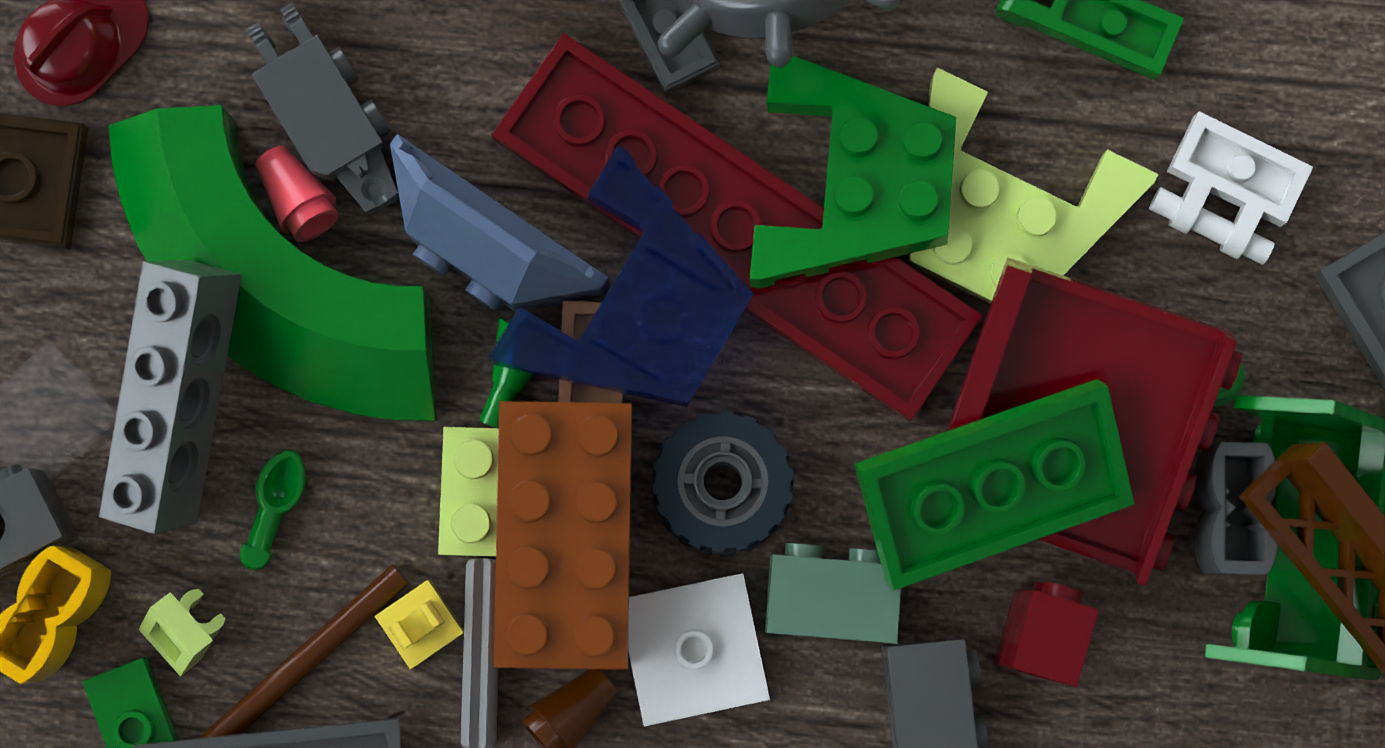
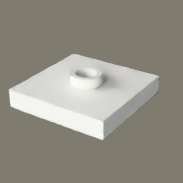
(695, 650)

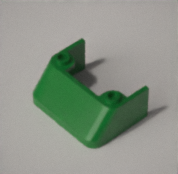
(1293, 622)

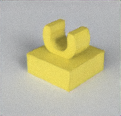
(420, 624)

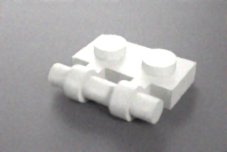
(1239, 171)

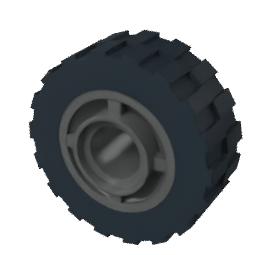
(731, 444)

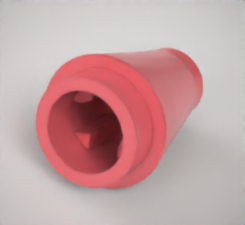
(296, 195)

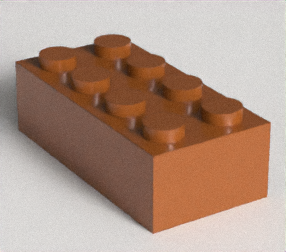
(563, 535)

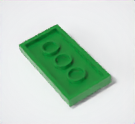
(995, 484)

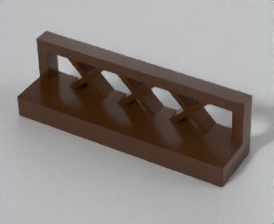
(1351, 517)

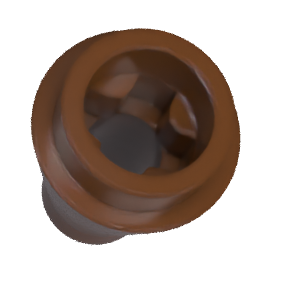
(569, 711)

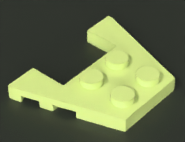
(1009, 218)

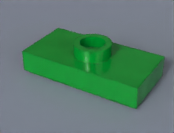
(129, 706)

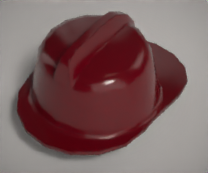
(77, 46)

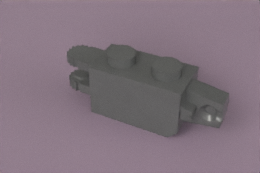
(322, 115)

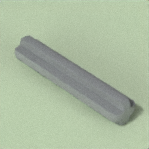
(479, 674)

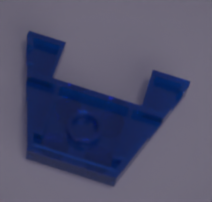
(659, 316)

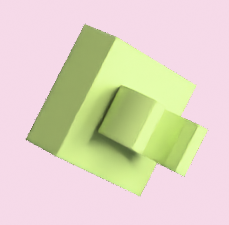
(177, 633)

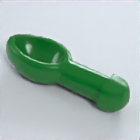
(277, 492)

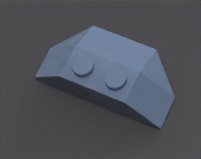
(484, 240)

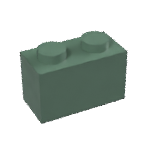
(831, 596)

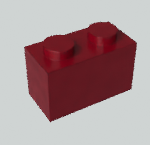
(1047, 633)

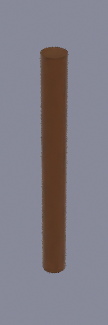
(310, 654)

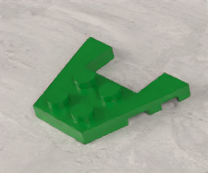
(882, 182)

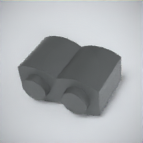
(1227, 532)

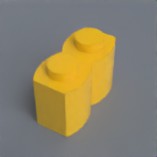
(52, 599)

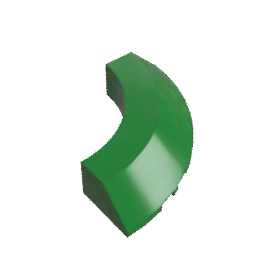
(294, 319)

